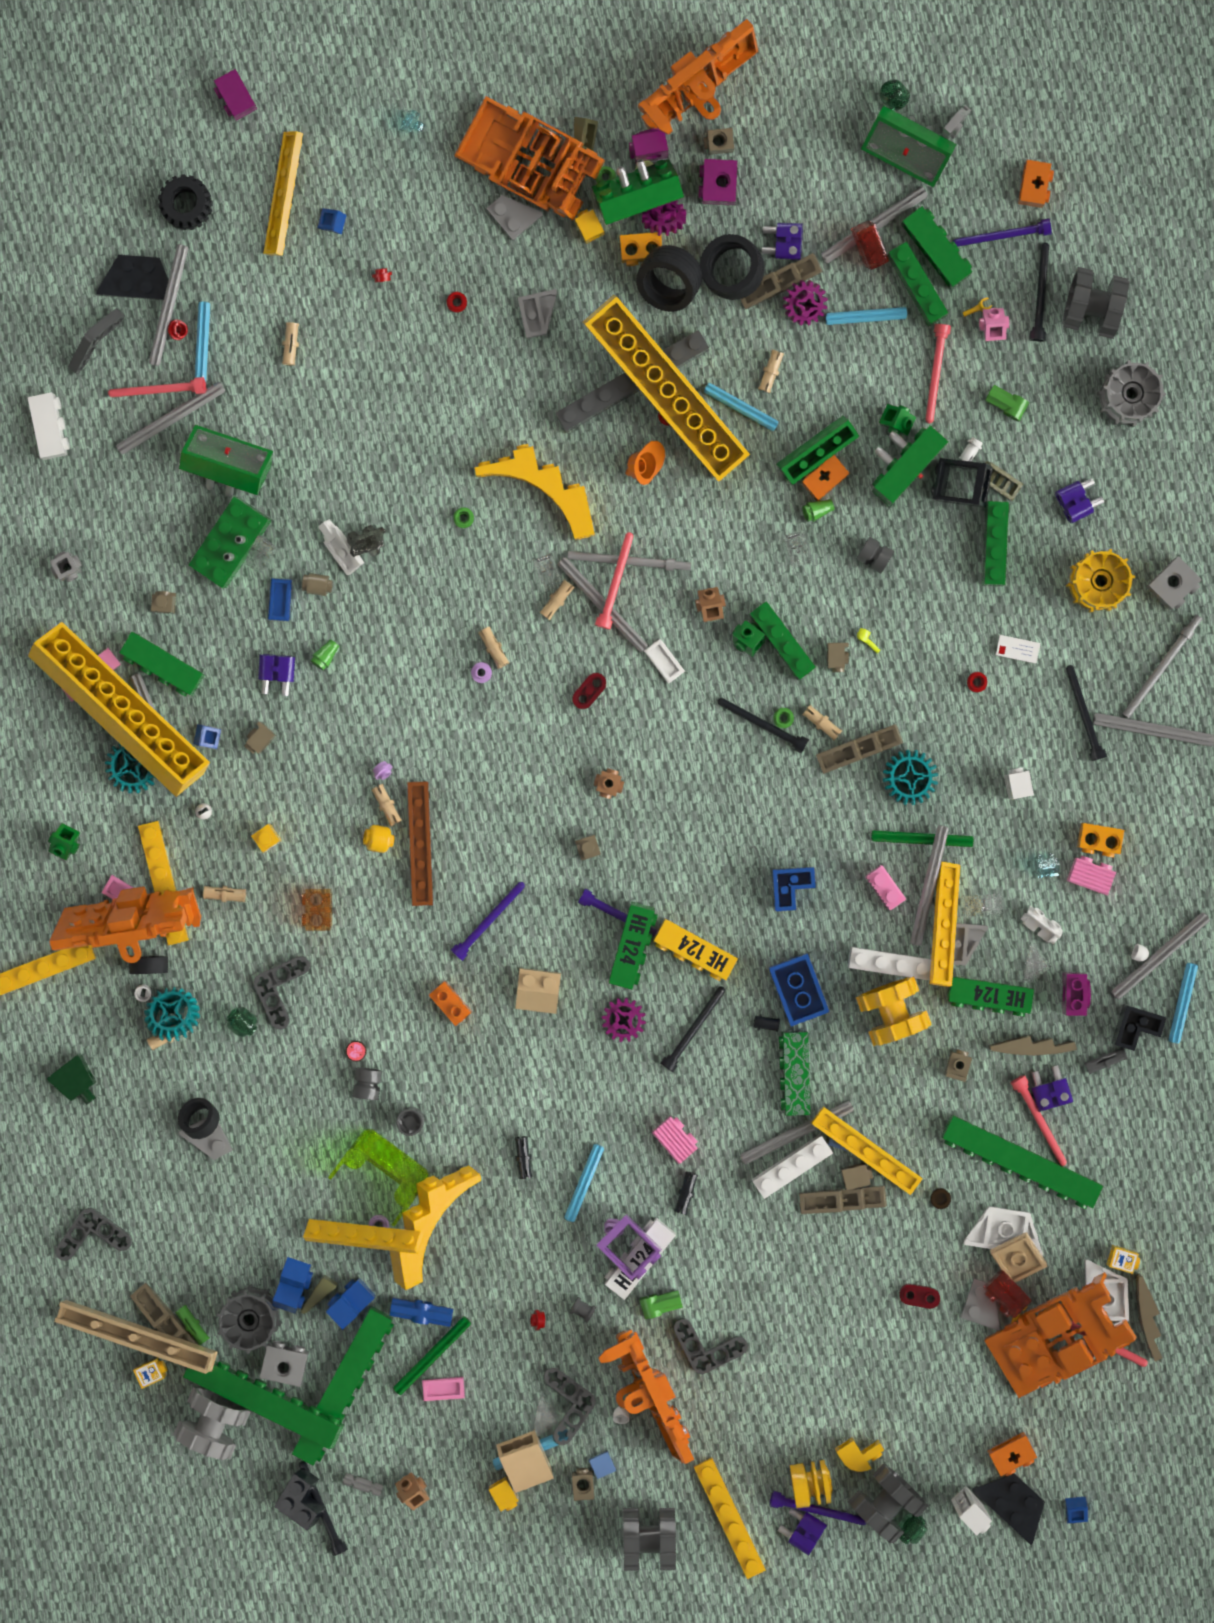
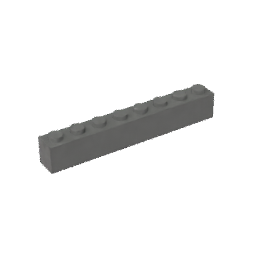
(623, 387)

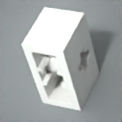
(1018, 783)

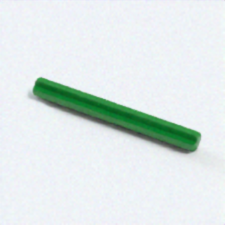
(920, 838)
(433, 1354)

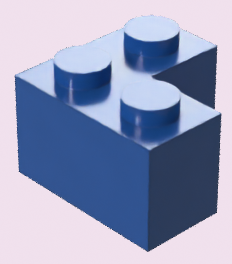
(785, 883)
(293, 1281)
(350, 1303)

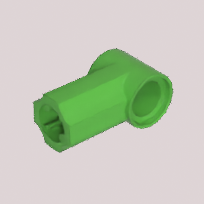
(1011, 404)
(658, 1304)

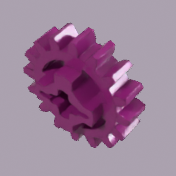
(665, 218)
(804, 311)
(631, 1013)

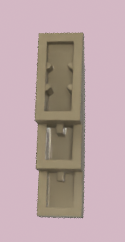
(782, 279)
(859, 748)
(1025, 1046)
(842, 1200)
(1146, 1311)
(159, 1314)

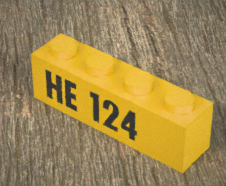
(697, 950)

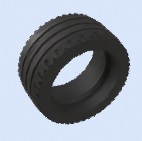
(717, 248)
(655, 291)

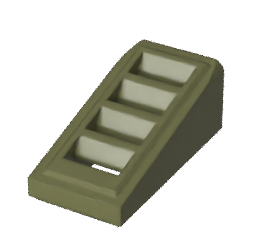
(585, 131)
(1015, 489)
(322, 1289)

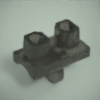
(369, 541)

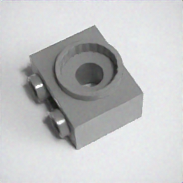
(1186, 583)
(294, 1357)

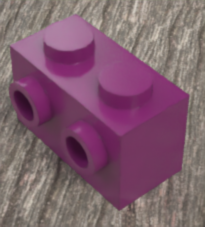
(235, 95)

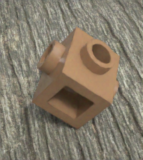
(710, 604)
(600, 783)
(412, 1491)

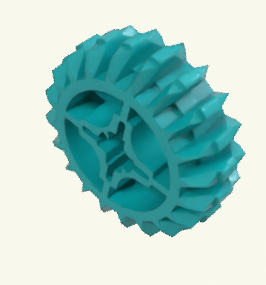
(118, 773)
(892, 779)
(180, 1001)

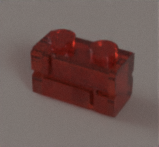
(869, 245)
(1006, 1294)

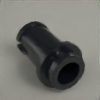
(766, 1023)

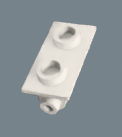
(1035, 918)

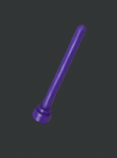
(1042, 227)
(589, 899)
(462, 948)
(778, 1500)

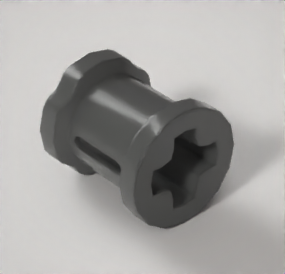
(582, 1309)

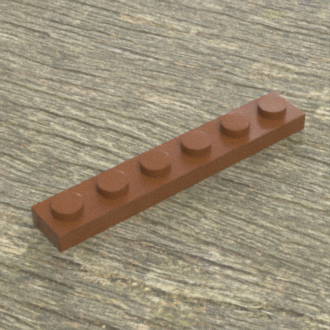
(420, 843)

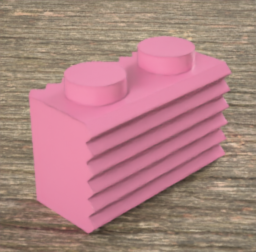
(1091, 876)
(885, 887)
(675, 1139)

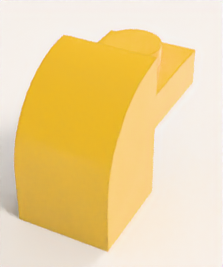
(857, 1459)

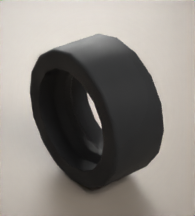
(149, 965)
(189, 1109)

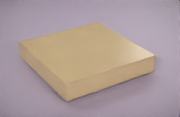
(1019, 1257)

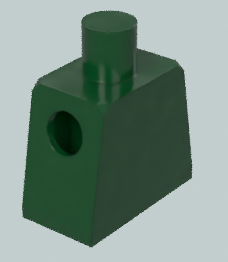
(74, 1080)

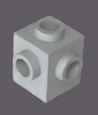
(59, 563)

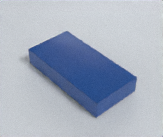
(280, 599)

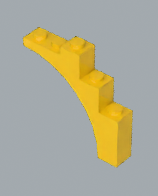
(524, 467)
(434, 1199)

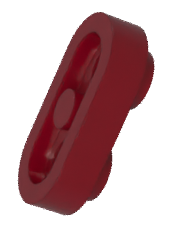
(589, 690)
(920, 1296)

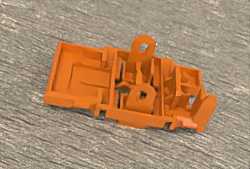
(690, 76)
(496, 141)
(121, 923)
(1029, 1356)
(650, 1389)

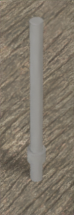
(669, 564)
(1186, 634)

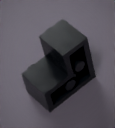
(1134, 1021)
(296, 1500)

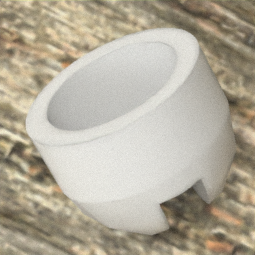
(207, 814)
(1139, 953)
(138, 991)
(621, 1415)

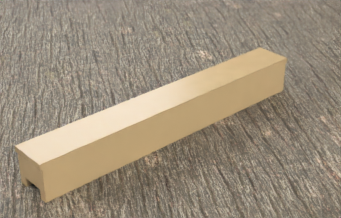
(136, 1336)

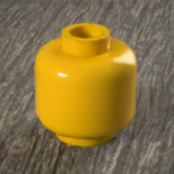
(378, 838)

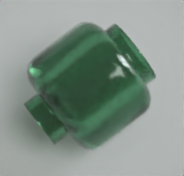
(894, 94)
(241, 1022)
(913, 1528)

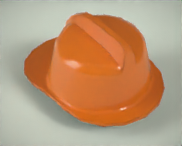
(646, 463)

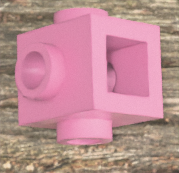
(994, 324)

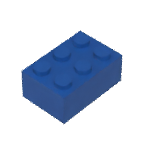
(798, 989)

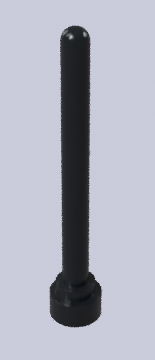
(1038, 333)
(797, 742)
(1097, 751)
(671, 1061)
(337, 1546)

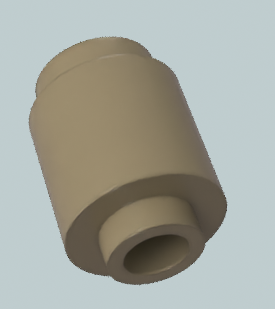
(317, 584)

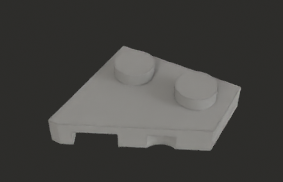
(954, 126)
(513, 216)
(537, 312)
(966, 941)
(213, 1145)
(979, 1307)

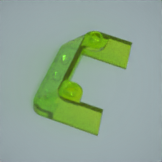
(391, 1161)

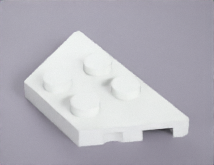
(999, 1226)
(1118, 1288)

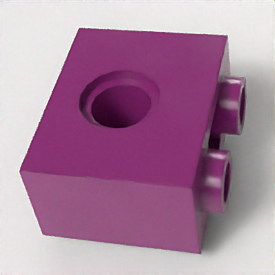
(648, 145)
(710, 191)
(1075, 994)

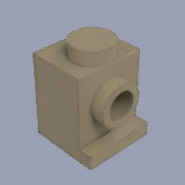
(163, 602)
(837, 656)
(259, 738)
(588, 847)
(951, 1070)

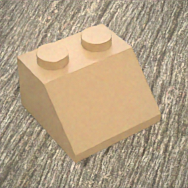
(538, 990)

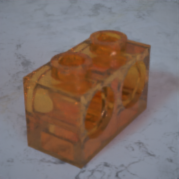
(323, 909)

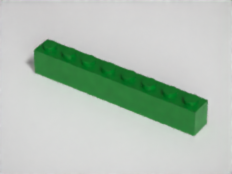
(1022, 1161)
(348, 1377)
(269, 1403)

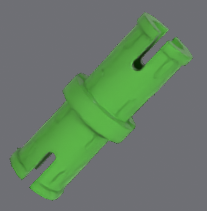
(192, 1325)

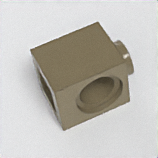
(726, 135)
(856, 1176)
(583, 1493)

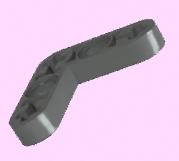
(92, 337)
(274, 981)
(86, 1228)
(700, 1353)
(575, 1399)

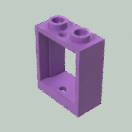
(613, 1233)

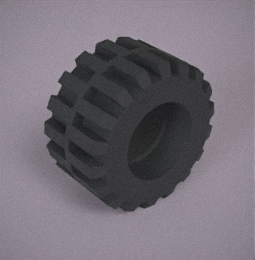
(178, 186)

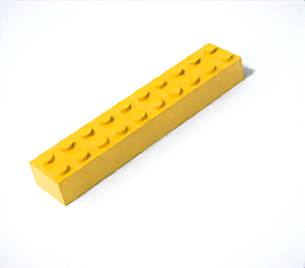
(666, 387)
(118, 709)

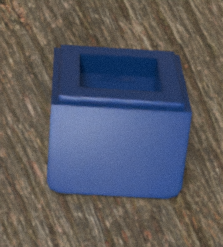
(332, 221)
(207, 736)
(1076, 1510)

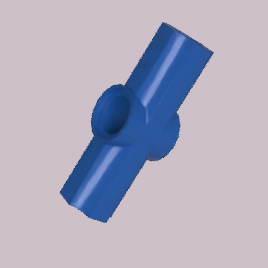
(421, 1312)

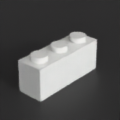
(48, 426)

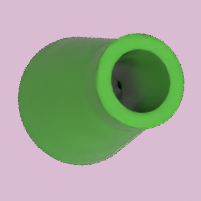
(814, 510)
(324, 656)

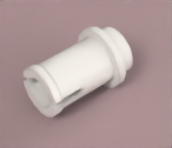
(971, 450)

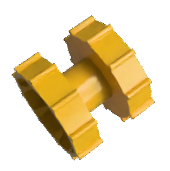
(1114, 571)
(893, 1010)

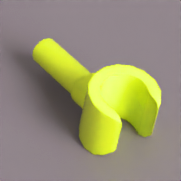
(863, 635)

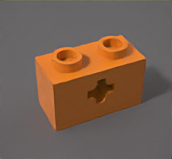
(1028, 193)
(819, 488)
(450, 1003)
(1001, 1454)

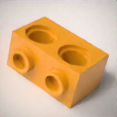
(640, 242)
(1101, 834)

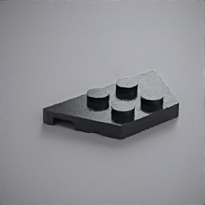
(135, 278)
(1014, 1504)

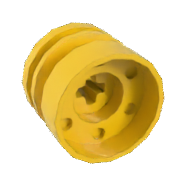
(810, 1483)

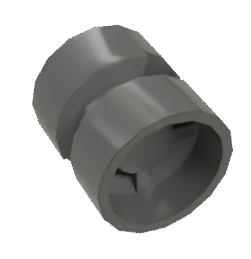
(875, 555)
(367, 1083)
(410, 1121)

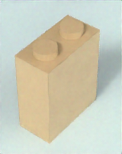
(524, 1461)

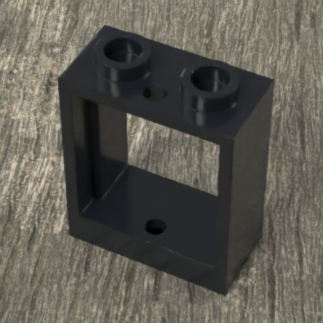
(981, 486)

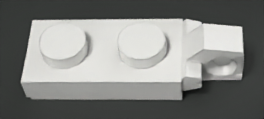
(339, 548)

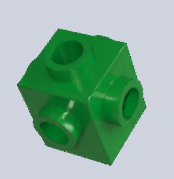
(897, 419)
(748, 638)
(64, 842)

